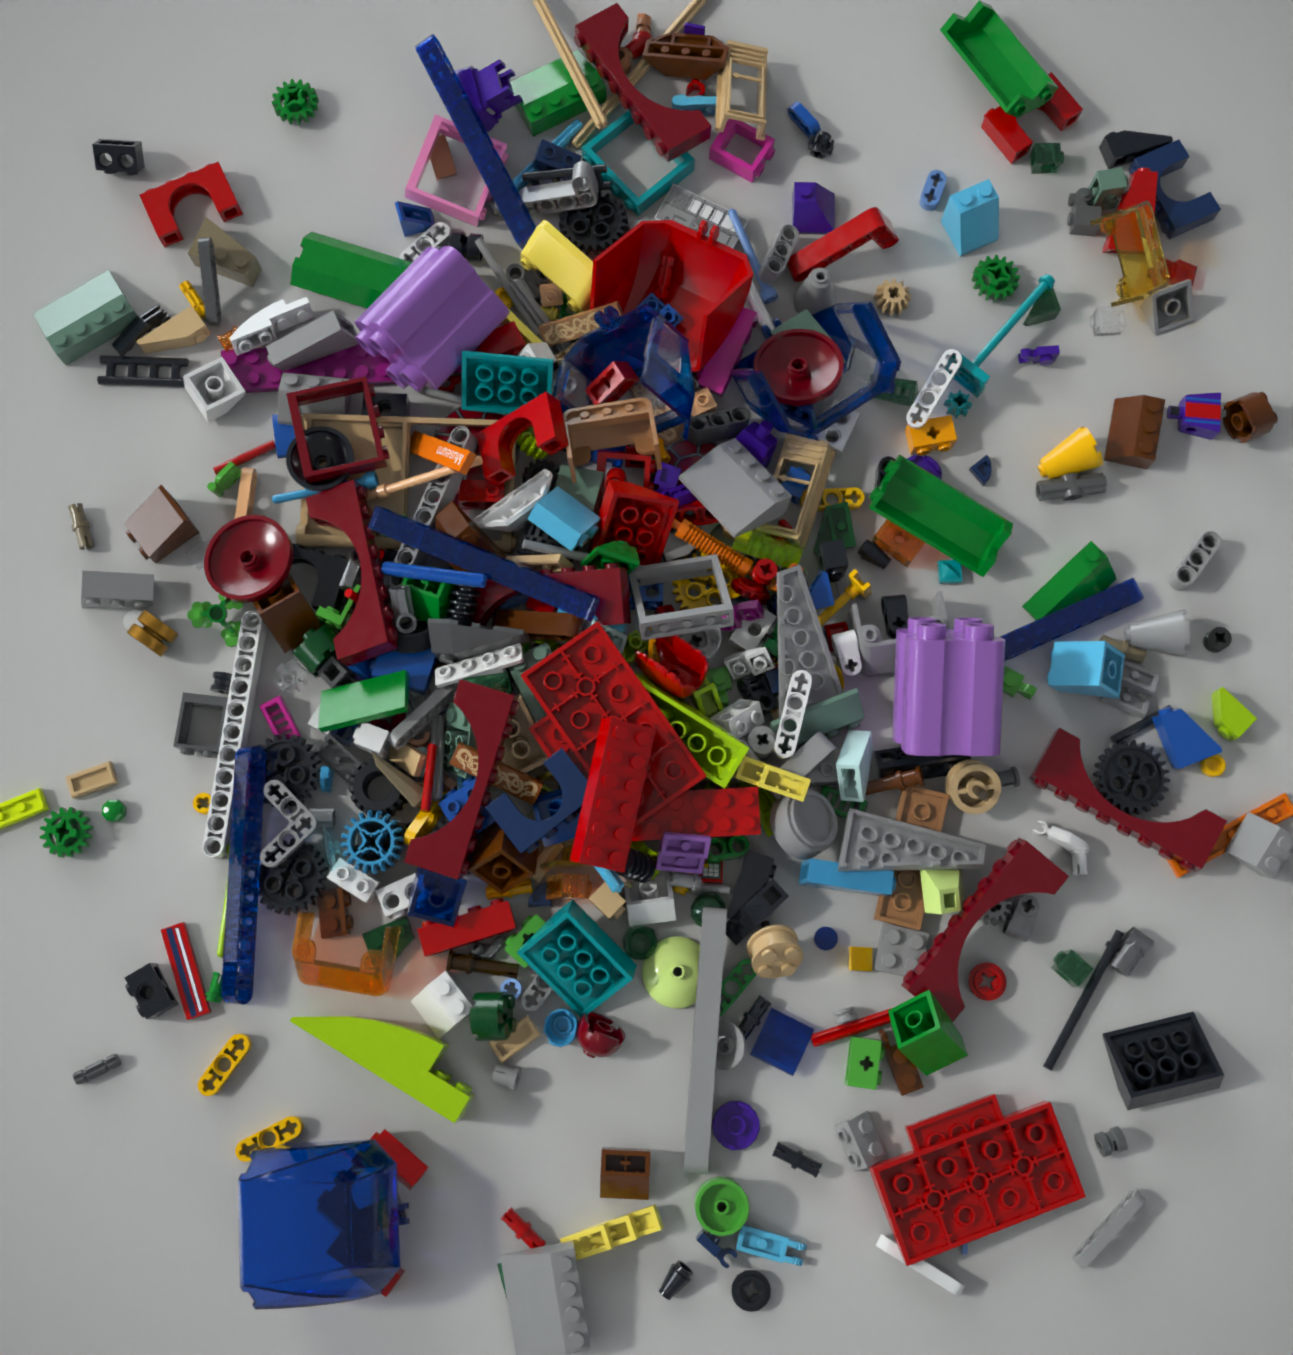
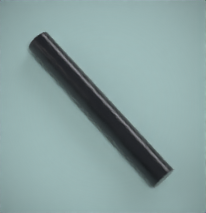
(1136, 727)

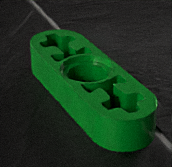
(741, 988)

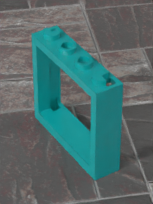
(619, 189)

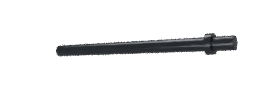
(1111, 947)

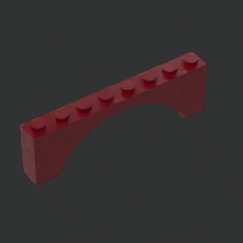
(668, 128)
(607, 584)
(371, 625)
(490, 717)
(1064, 774)
(1017, 873)

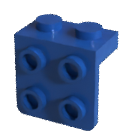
(455, 801)

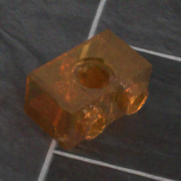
(903, 552)

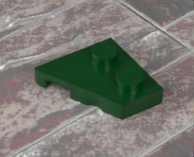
(836, 525)
(375, 937)

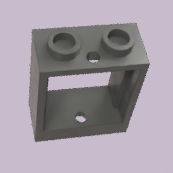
(188, 701)

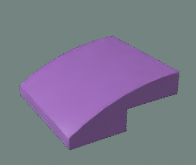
(682, 852)

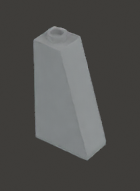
(313, 341)

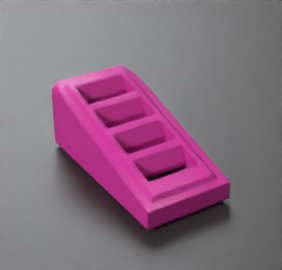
(287, 716)

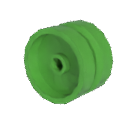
(735, 1212)

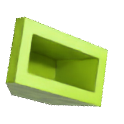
(1230, 715)

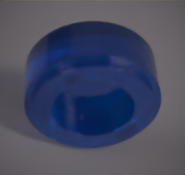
(825, 938)

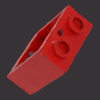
(649, 464)

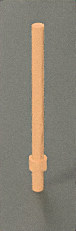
(385, 490)

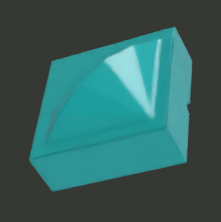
(949, 571)

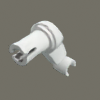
(1071, 843)

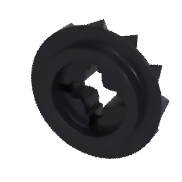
(756, 1301)

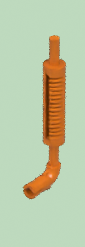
(712, 546)

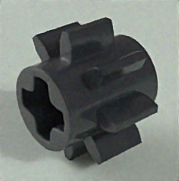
(821, 144)

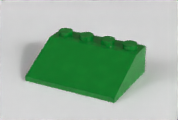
(552, 96)

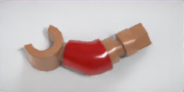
(637, 44)

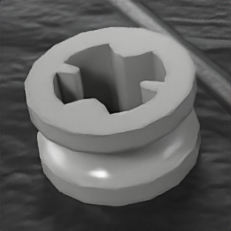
(844, 1015)

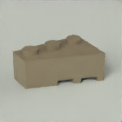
(231, 257)

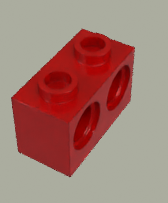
(612, 383)
(480, 494)

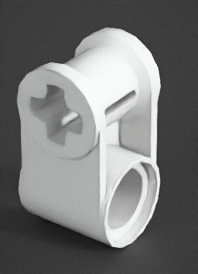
(846, 648)

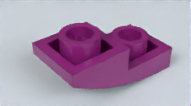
(745, 611)

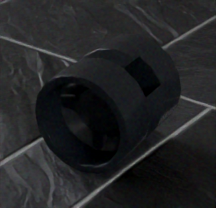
(466, 245)

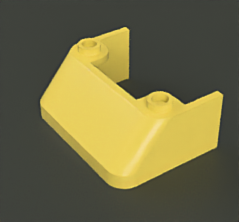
(560, 263)

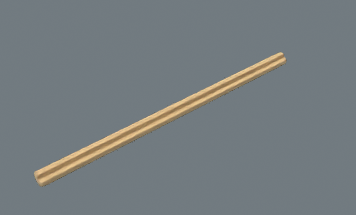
(571, 64)
(636, 74)

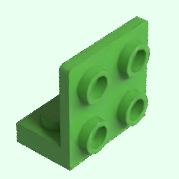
(331, 616)

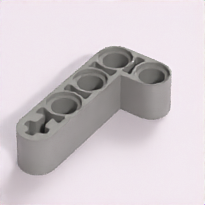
(563, 195)

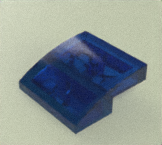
(781, 1042)

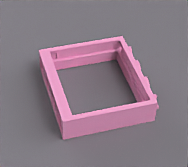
(446, 127)

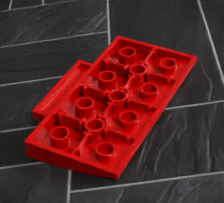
(592, 682)
(974, 1176)

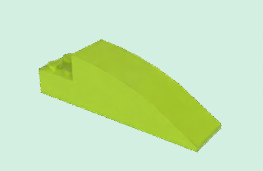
(709, 743)
(396, 1055)

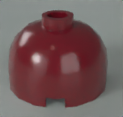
(598, 1036)

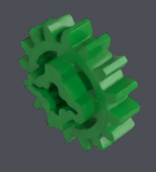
(295, 101)
(985, 279)
(68, 822)

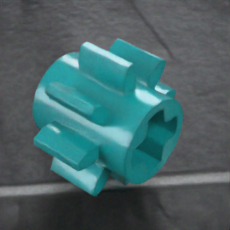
(962, 401)

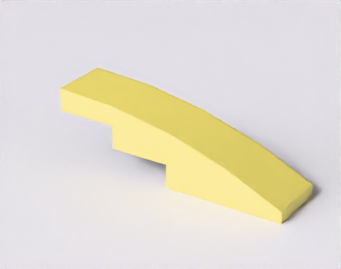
(772, 778)
(615, 1232)

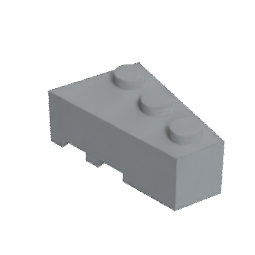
(116, 590)

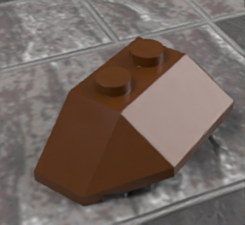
(686, 55)
(457, 524)

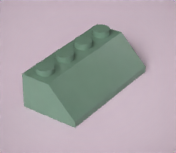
(827, 717)

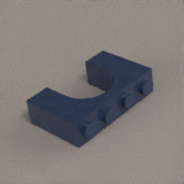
(1173, 215)
(527, 832)

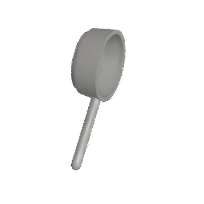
(799, 826)

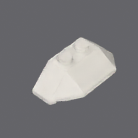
(516, 507)

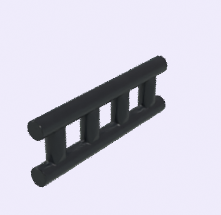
(556, 174)
(133, 362)

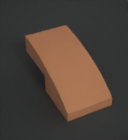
(442, 159)

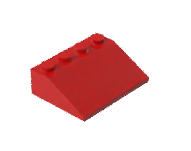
(637, 517)

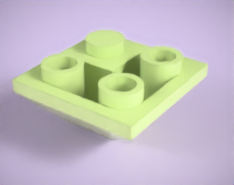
(942, 890)

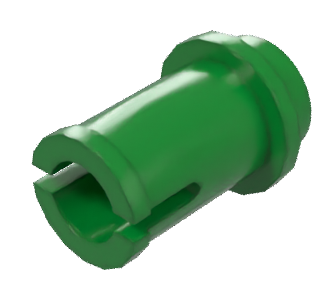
(214, 992)

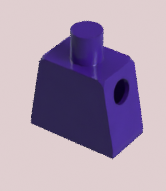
(759, 441)

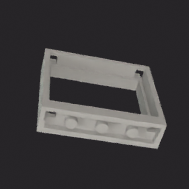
(685, 620)

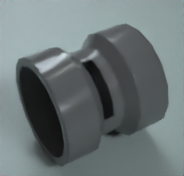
(1110, 1141)

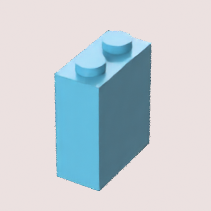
(565, 519)

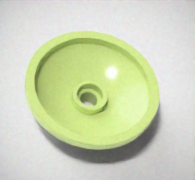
(659, 976)

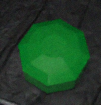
(114, 810)

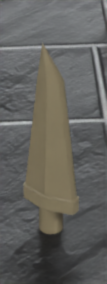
(406, 786)

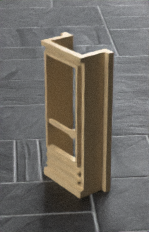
(750, 56)
(811, 453)

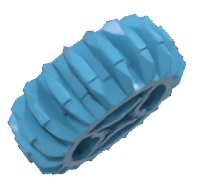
(363, 848)

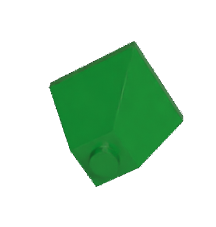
(611, 553)

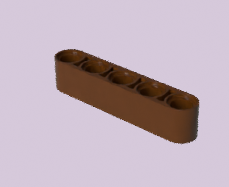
(541, 624)

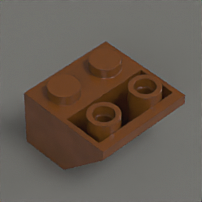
(625, 1173)

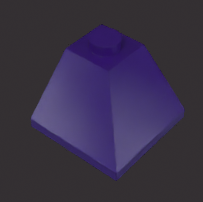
(813, 208)

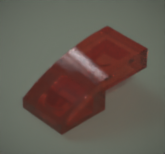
(1180, 271)

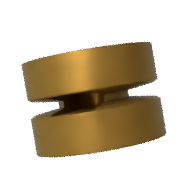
(152, 633)

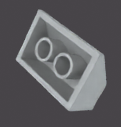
(296, 382)

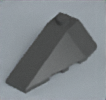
(459, 642)

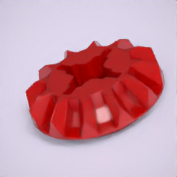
(748, 588)
(997, 984)

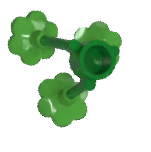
(205, 614)

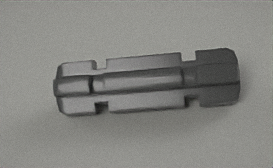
(96, 1069)

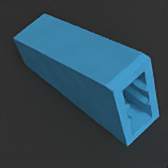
(825, 875)

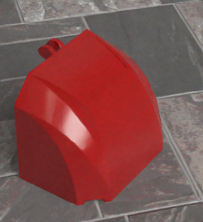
(705, 283)

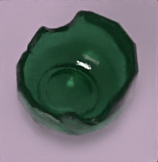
(705, 899)
(639, 942)

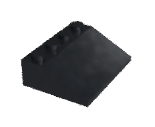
(1162, 1061)

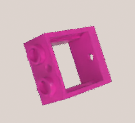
(732, 163)

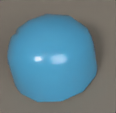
(561, 1027)

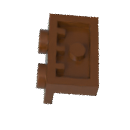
(334, 913)

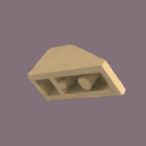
(178, 332)

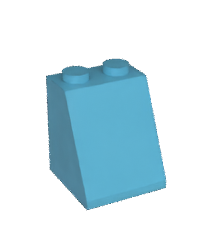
(972, 217)
(1086, 668)

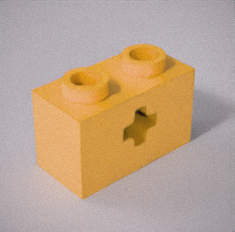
(939, 428)

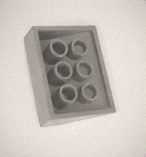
(736, 488)
(545, 1300)

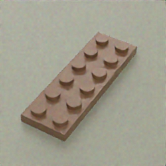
(906, 903)

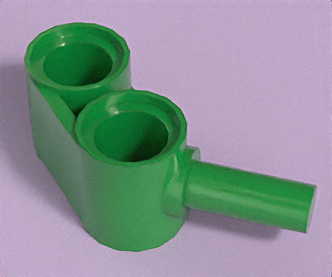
(726, 851)

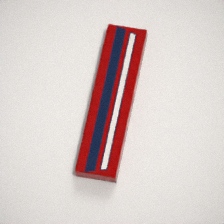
(185, 971)

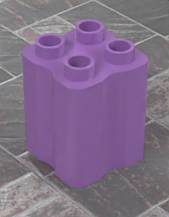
(430, 319)
(948, 688)

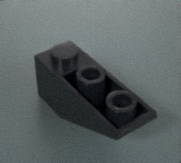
(755, 911)

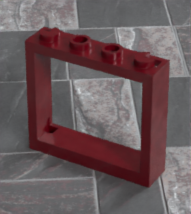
(327, 392)

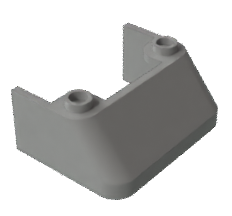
(879, 655)

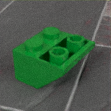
(430, 598)

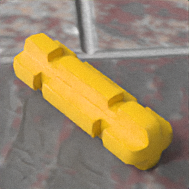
(193, 298)

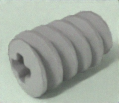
(764, 735)

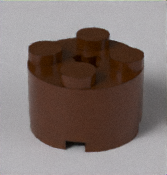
(1249, 417)

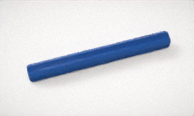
(434, 574)

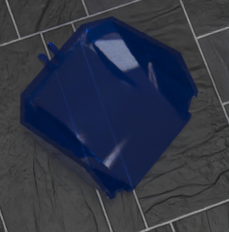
(318, 1223)

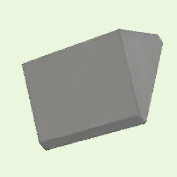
(1169, 307)

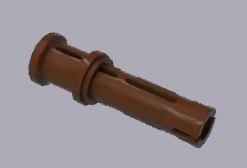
(900, 780)

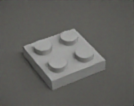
(899, 949)

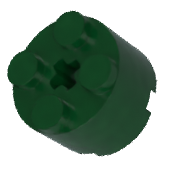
(316, 648)
(493, 1016)

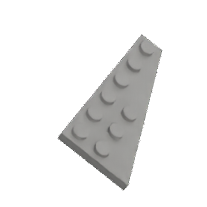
(802, 642)

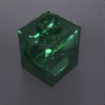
(1046, 158)
(1071, 967)

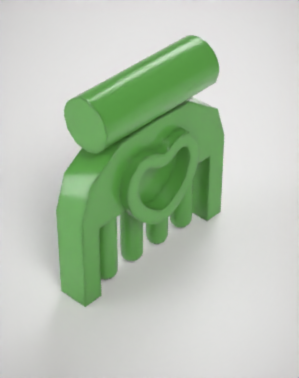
(225, 479)

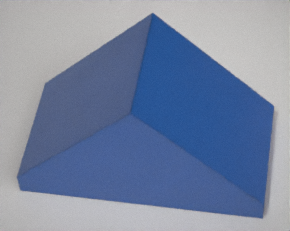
(414, 218)
(821, 591)

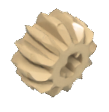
(896, 304)

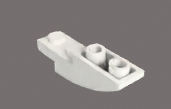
(262, 326)

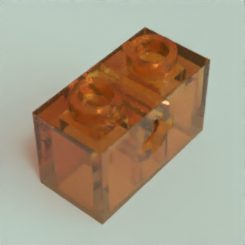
(568, 887)

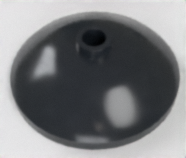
(325, 446)

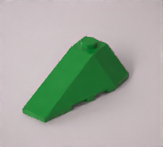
(1079, 579)

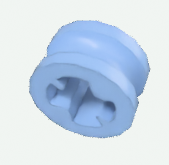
(517, 985)

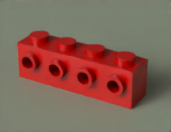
(468, 928)

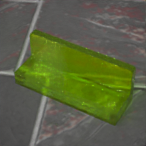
(768, 546)

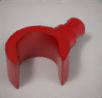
(696, 85)
(454, 381)

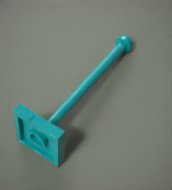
(969, 373)

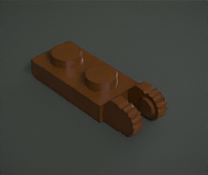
(902, 1069)

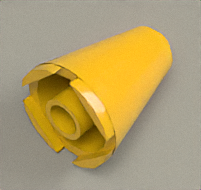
(1072, 455)

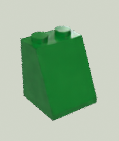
(926, 1033)

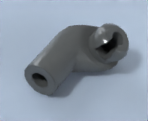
(487, 951)

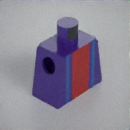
(1198, 415)

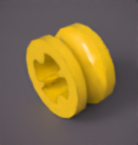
(196, 803)

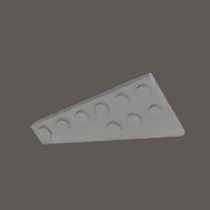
(888, 844)

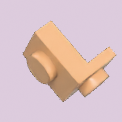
(550, 295)

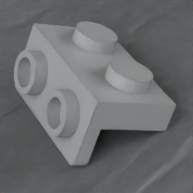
(860, 1141)

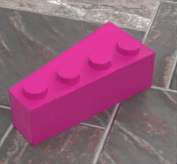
(717, 370)

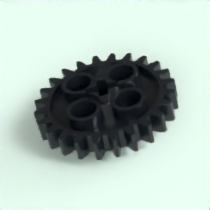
(612, 225)
(276, 753)
(1150, 785)
(309, 883)

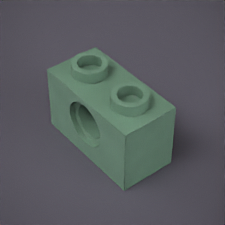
(1108, 187)

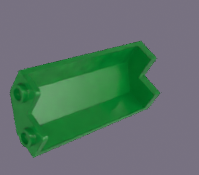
(999, 60)
(344, 270)
(940, 515)

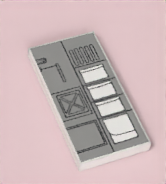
(691, 209)

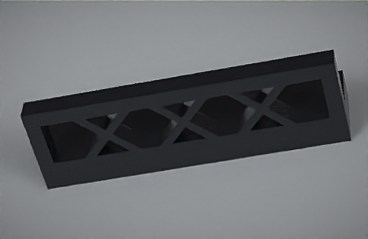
(931, 765)

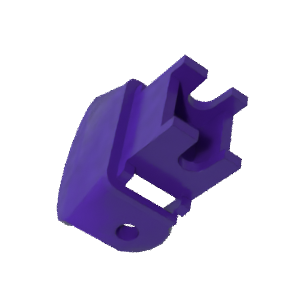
(490, 90)

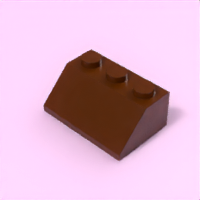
(1134, 431)

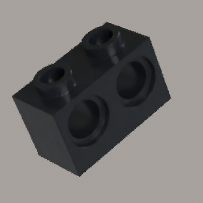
(117, 150)

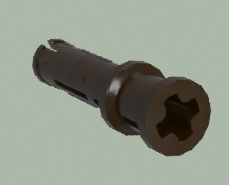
(471, 964)

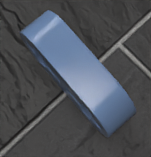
(928, 188)

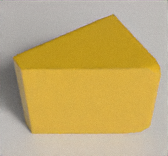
(860, 959)

